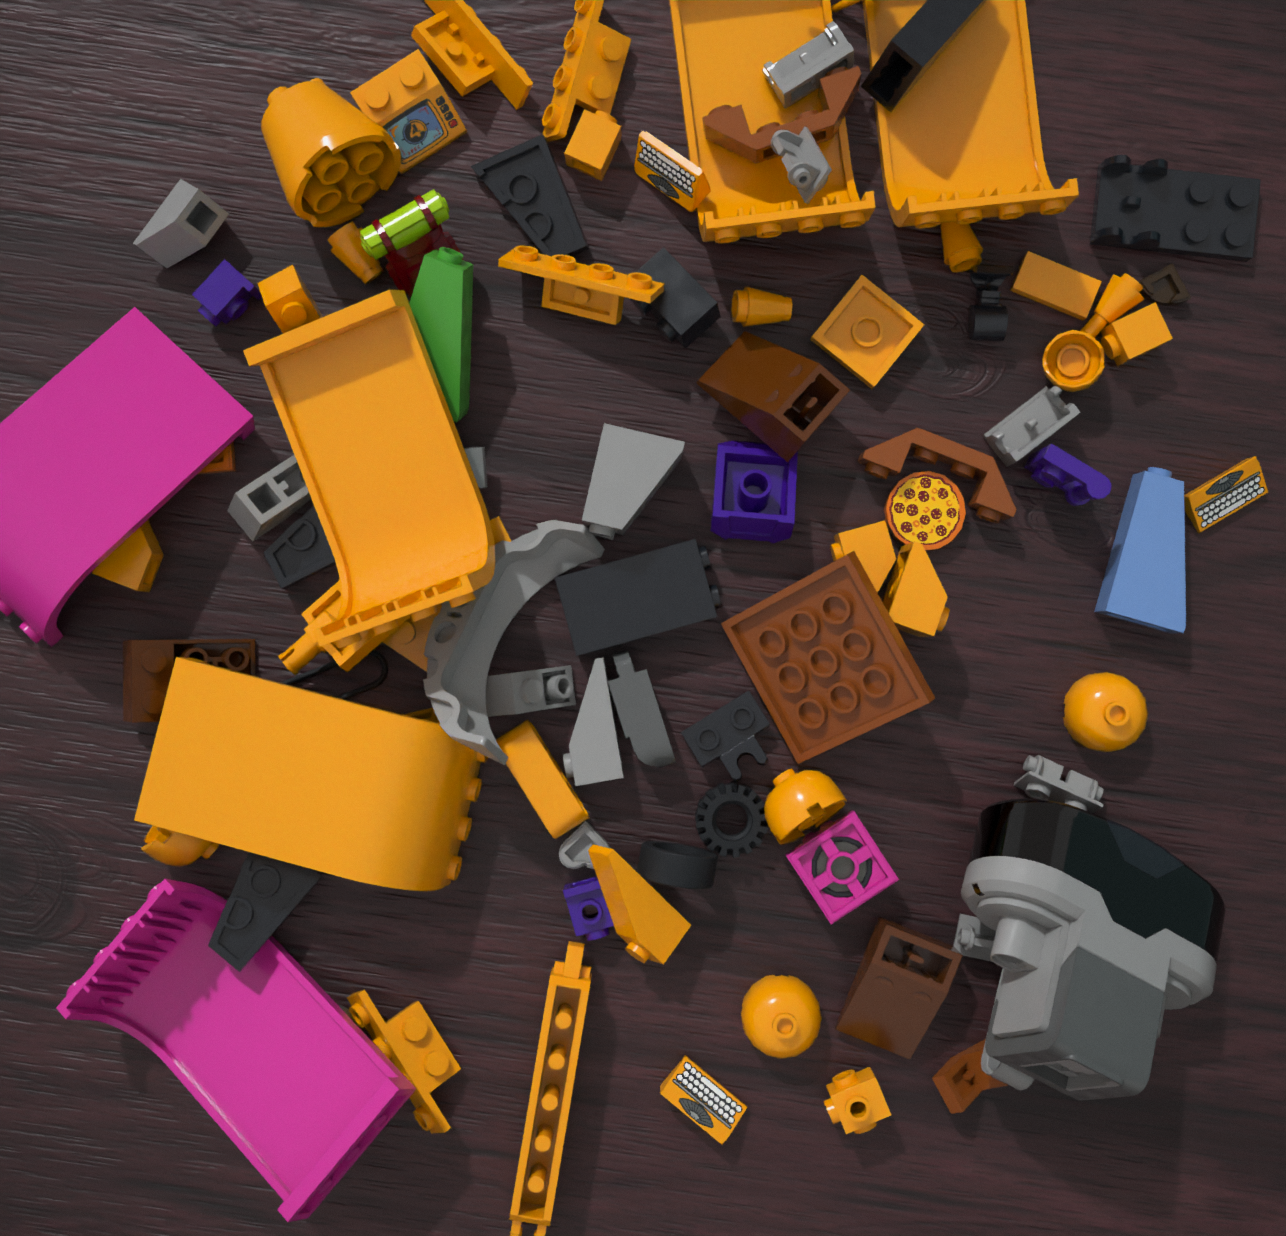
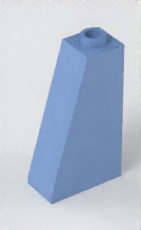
(1148, 556)

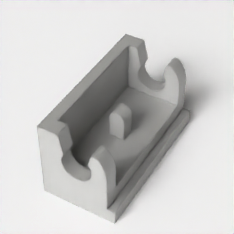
(801, 70)
(1030, 425)

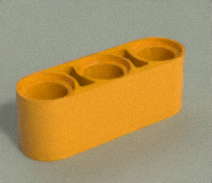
(542, 779)

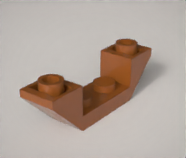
(730, 130)
(990, 493)

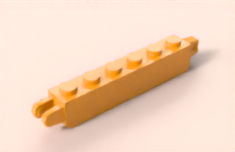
(551, 1092)

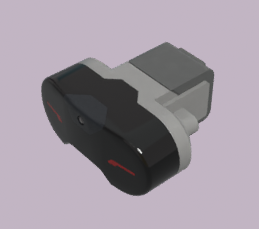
(1090, 945)

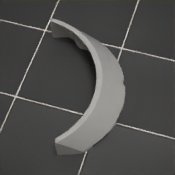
(468, 635)

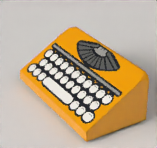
(670, 172)
(1225, 494)
(703, 1099)

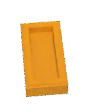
(1055, 285)

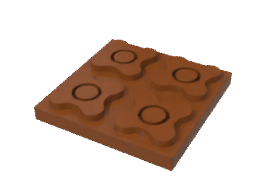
(827, 659)

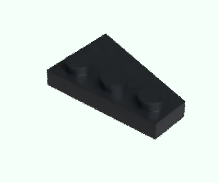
(535, 195)
(300, 551)
(258, 906)

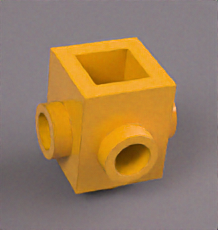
(856, 1101)

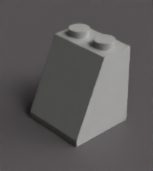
(626, 477)

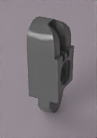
(640, 713)

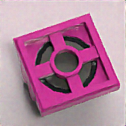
(840, 865)

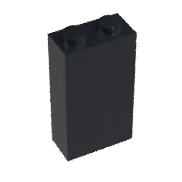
(638, 596)

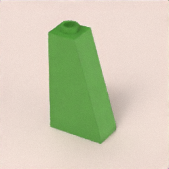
(444, 318)

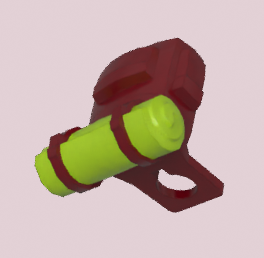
(408, 236)

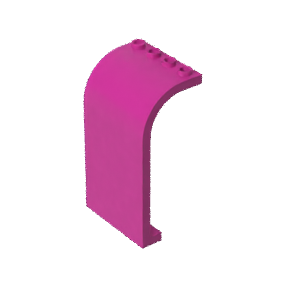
(99, 459)
(251, 1046)

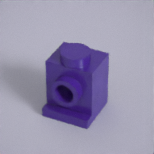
(225, 294)
(584, 893)

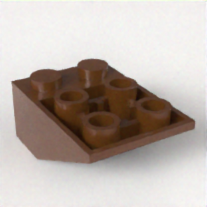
(773, 392)
(151, 663)
(898, 988)

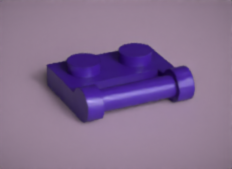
(1058, 468)

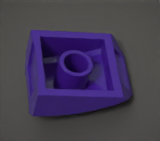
(753, 492)

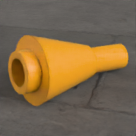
(1118, 298)

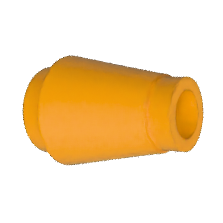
(960, 246)
(348, 249)
(759, 307)

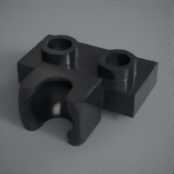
(729, 735)

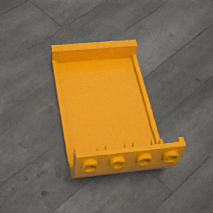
(721, 63)
(970, 126)
(380, 464)
(309, 779)

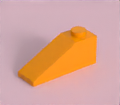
(637, 909)

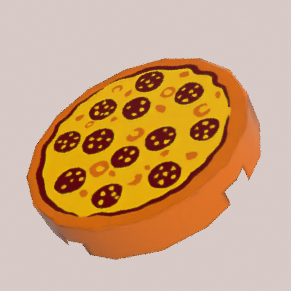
(925, 510)

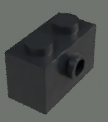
(684, 306)

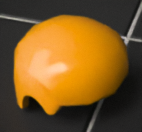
(1073, 360)

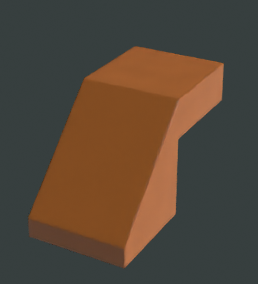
(963, 1079)

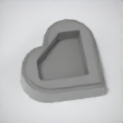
(574, 849)

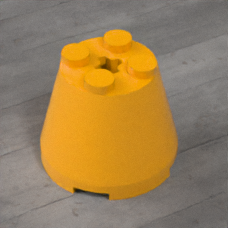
(326, 152)

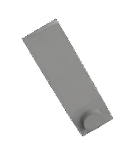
(270, 499)
(594, 740)

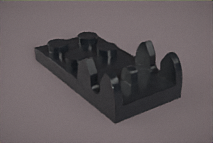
(1174, 210)

